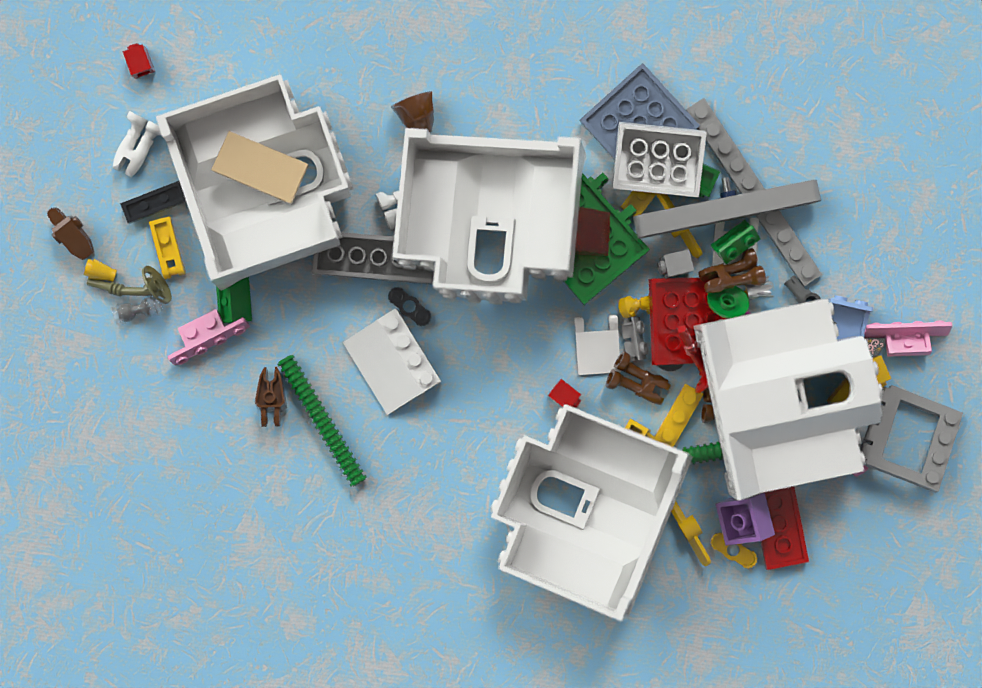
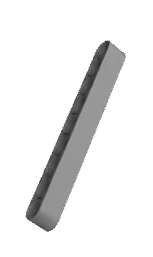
(727, 209)

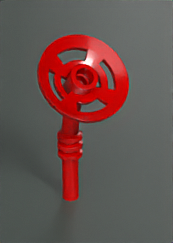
(692, 350)

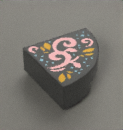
(875, 345)

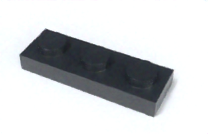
(153, 202)

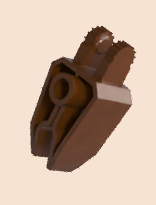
(70, 233)
(270, 397)

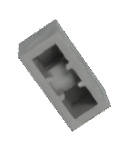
(675, 264)

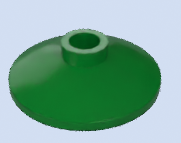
(729, 302)

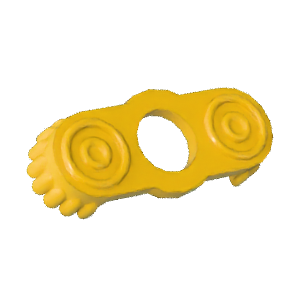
(744, 557)

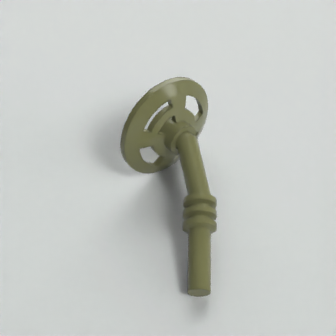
(154, 286)

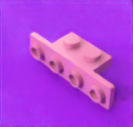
(205, 333)
(908, 338)

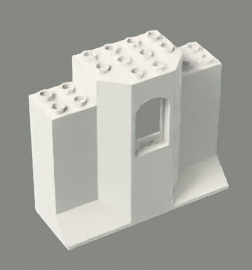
(466, 182)
(236, 224)
(753, 380)
(607, 550)

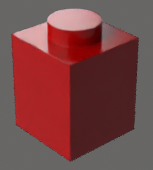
(138, 60)
(565, 394)

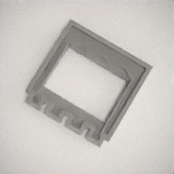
(940, 447)

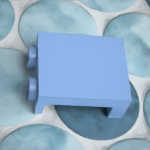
(850, 317)

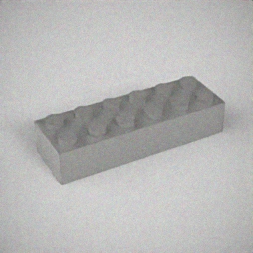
(367, 258)

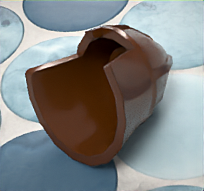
(416, 111)

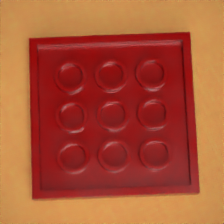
(676, 304)

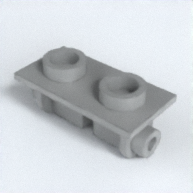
(635, 331)

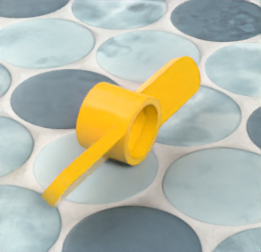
(686, 235)
(691, 530)

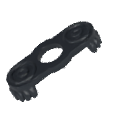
(420, 315)

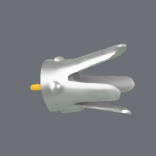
(755, 292)

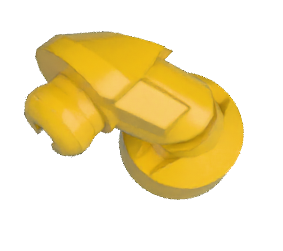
(629, 306)

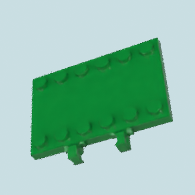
(596, 272)

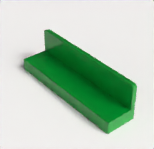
(235, 302)

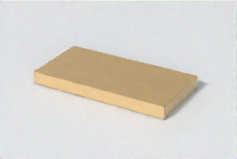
(259, 167)

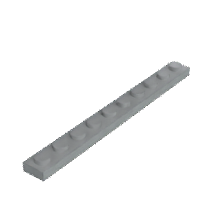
(747, 182)

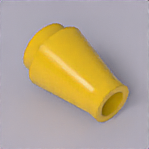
(97, 270)

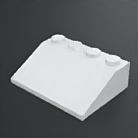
(659, 159)
(391, 361)

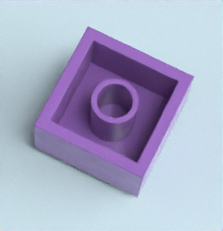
(745, 519)

